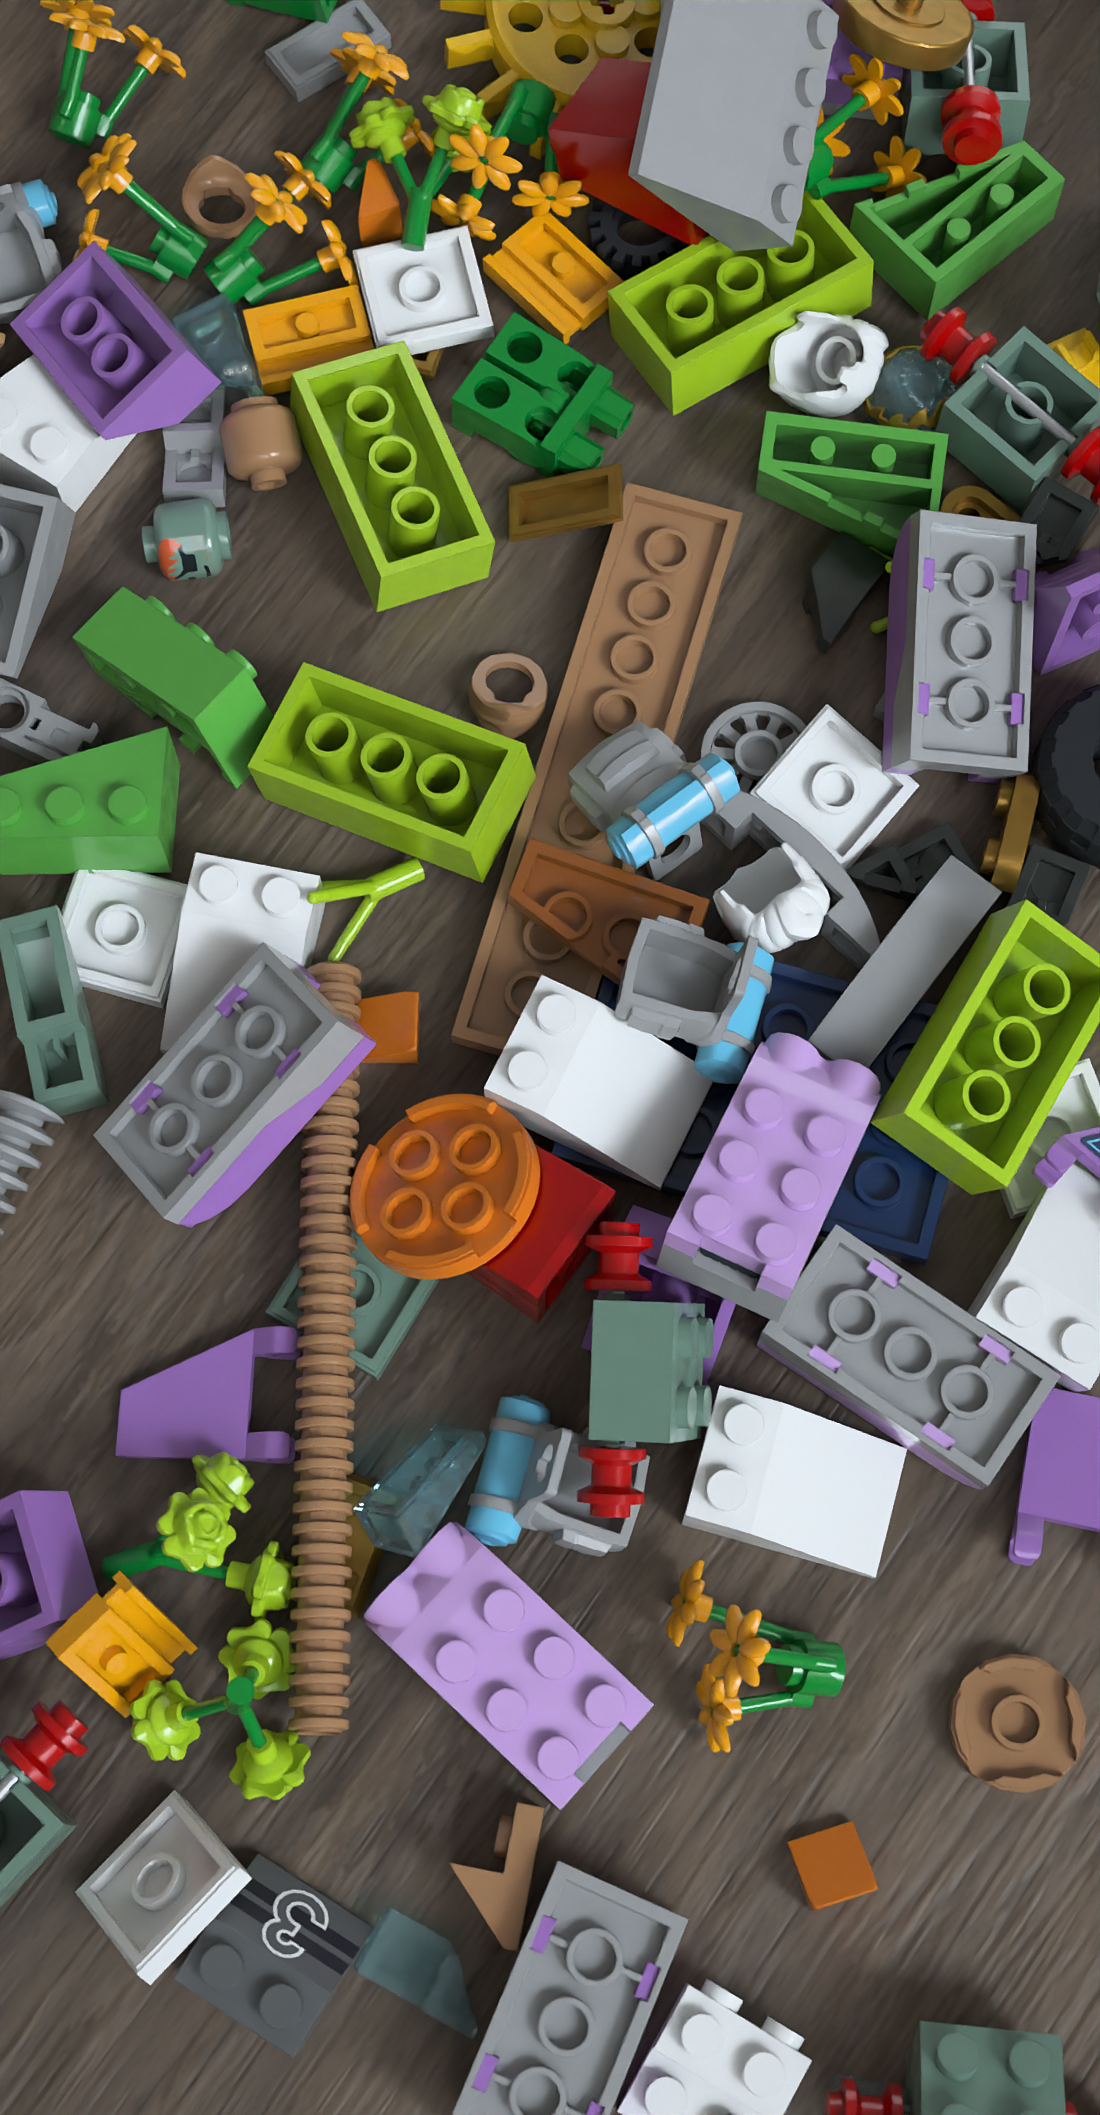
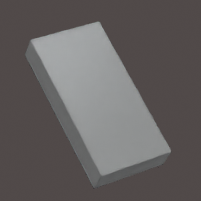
(304, 58)

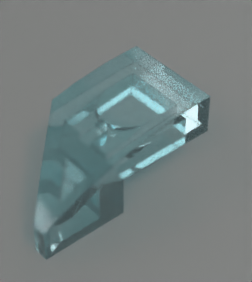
(218, 339)
(418, 1968)

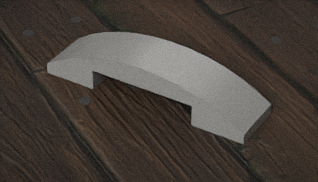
(848, 922)
(905, 965)

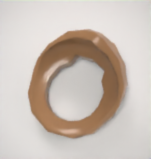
(213, 178)
(504, 717)

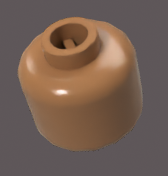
(261, 442)

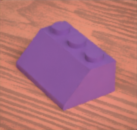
(113, 349)

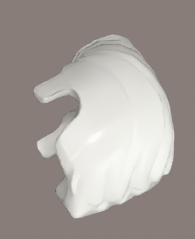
(826, 363)
(774, 900)

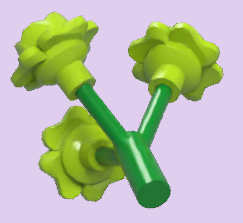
(384, 124)
(197, 1534)
(256, 1664)

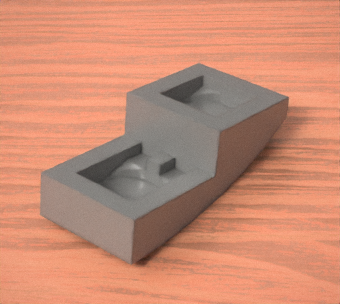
(195, 454)

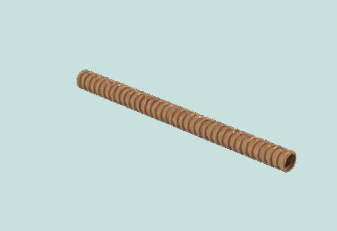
(325, 1392)

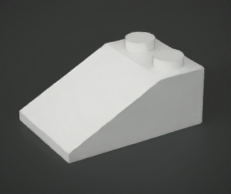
(48, 440)
(225, 919)
(597, 1084)
(1049, 1282)
(794, 1483)

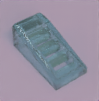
(419, 1488)

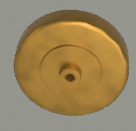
(908, 32)

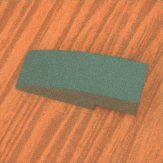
(51, 1012)

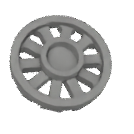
(756, 749)

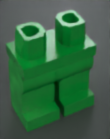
(540, 400)

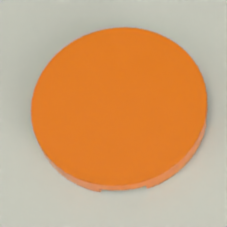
(445, 1187)

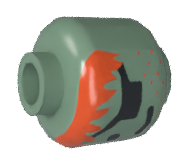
(188, 539)

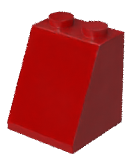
(596, 144)
(553, 1239)

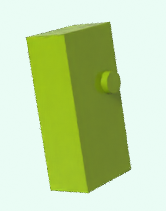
(717, 310)
(391, 476)
(393, 771)
(996, 1050)

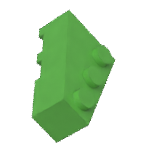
(958, 227)
(851, 474)
(179, 678)
(93, 810)

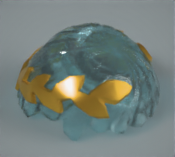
(909, 390)

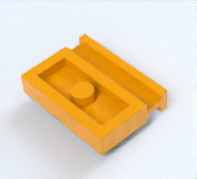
(552, 276)
(306, 334)
(120, 1644)

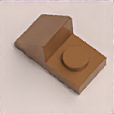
(505, 1895)

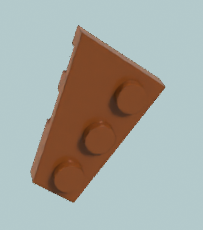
(593, 904)

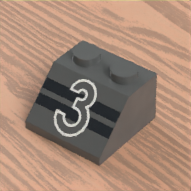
(275, 1956)

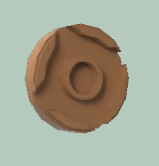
(1016, 1723)

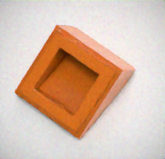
(379, 208)
(393, 1025)
(832, 1866)

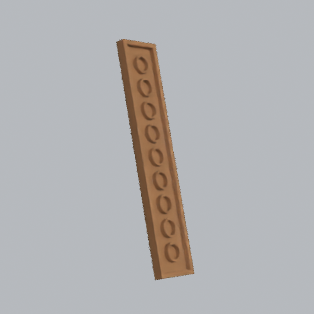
(626, 667)

